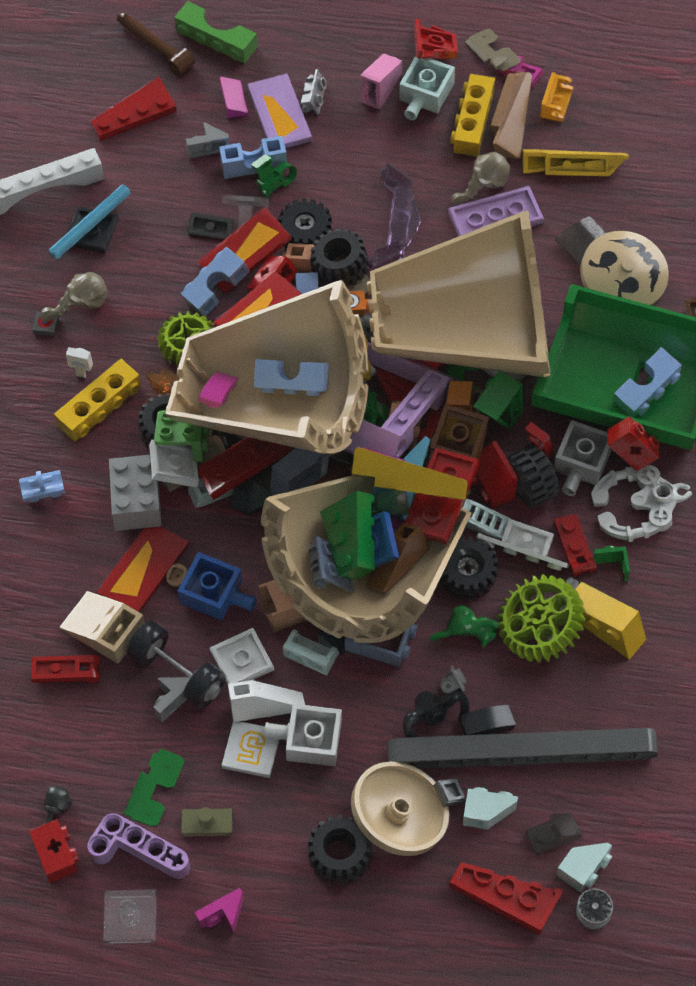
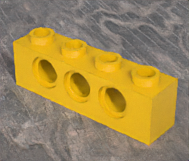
(473, 115)
(102, 388)

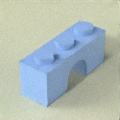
(238, 162)
(224, 267)
(271, 376)
(635, 398)

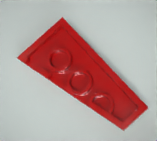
(517, 900)

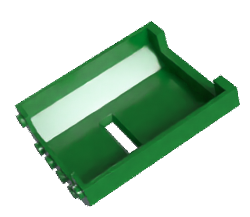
(604, 345)

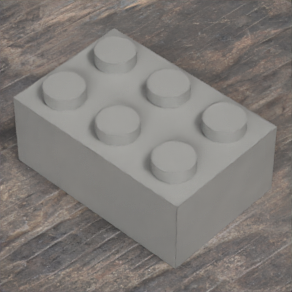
(134, 493)

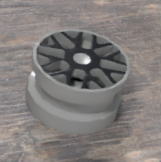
(594, 908)

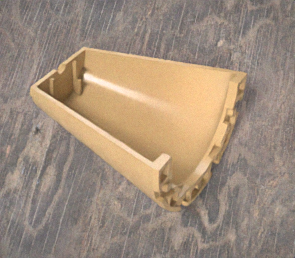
(465, 302)
(298, 330)
(365, 615)

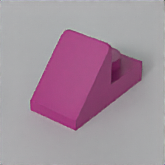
(226, 907)

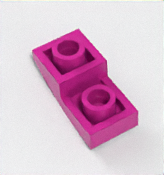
(217, 389)

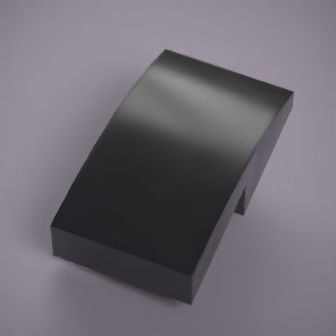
(487, 720)

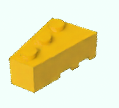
(611, 620)

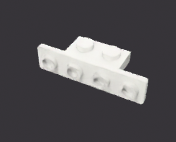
(527, 540)

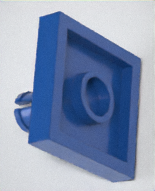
(384, 539)

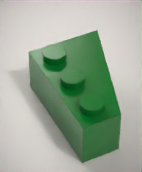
(502, 400)
(350, 534)

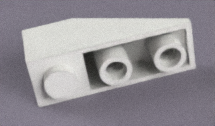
(261, 700)

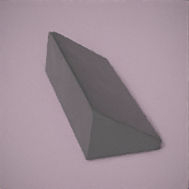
(210, 225)

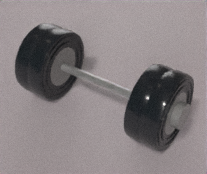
(148, 645)

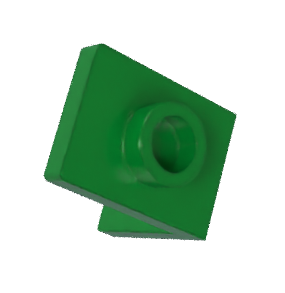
(613, 554)

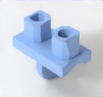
(41, 486)

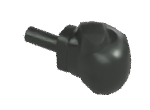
(56, 800)

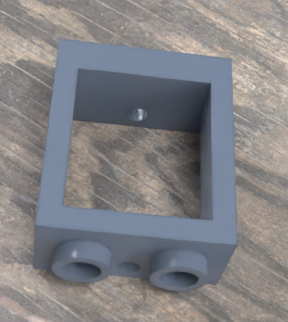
(298, 470)
(382, 654)

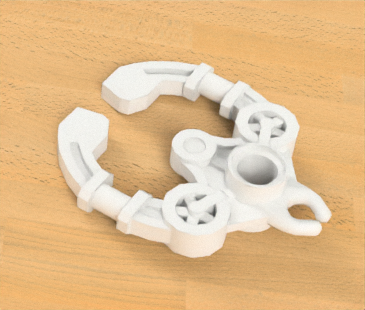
(647, 499)

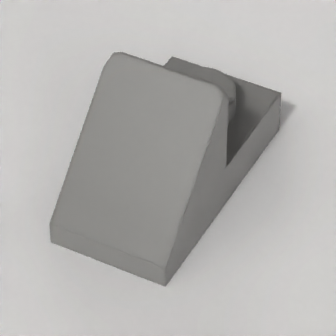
(208, 143)
(167, 704)

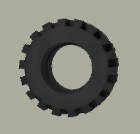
(339, 244)
(148, 417)
(535, 474)
(339, 869)

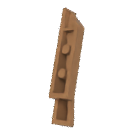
(510, 115)

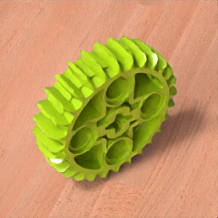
(547, 626)

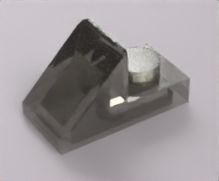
(553, 833)

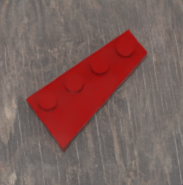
(137, 109)

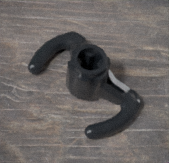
(433, 709)

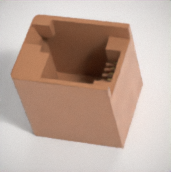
(278, 607)

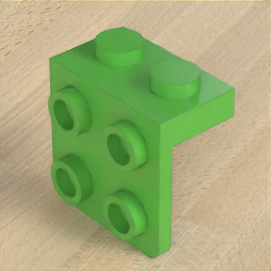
(176, 433)

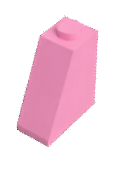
(380, 80)

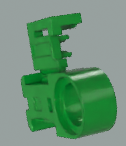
(272, 177)
(375, 410)

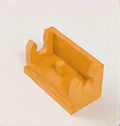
(556, 98)

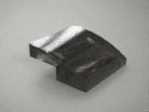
(578, 238)

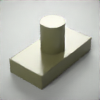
(206, 822)

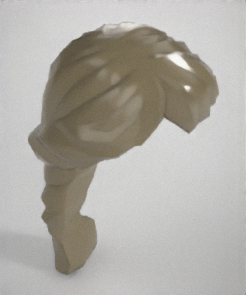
(489, 171)
(84, 290)

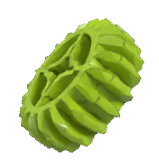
(172, 335)

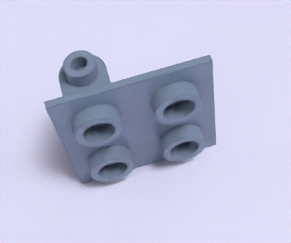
(324, 566)

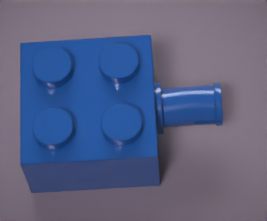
(213, 587)

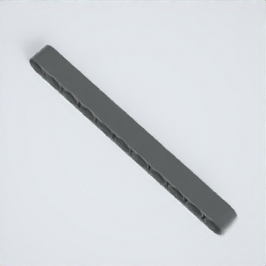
(524, 748)

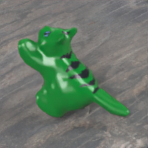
(466, 624)

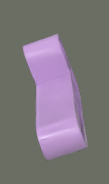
(141, 850)

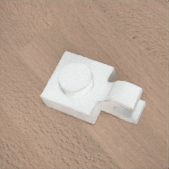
(80, 360)

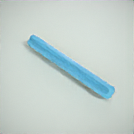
(89, 222)

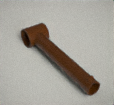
(177, 61)

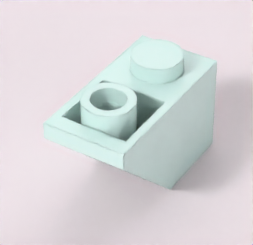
(487, 808)
(582, 863)

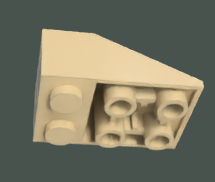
(103, 624)

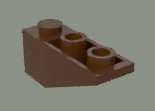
(410, 546)

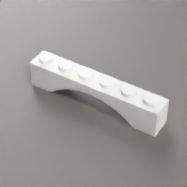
(73, 170)

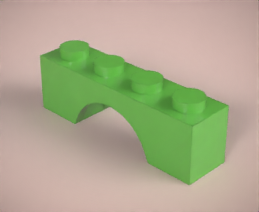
(237, 42)

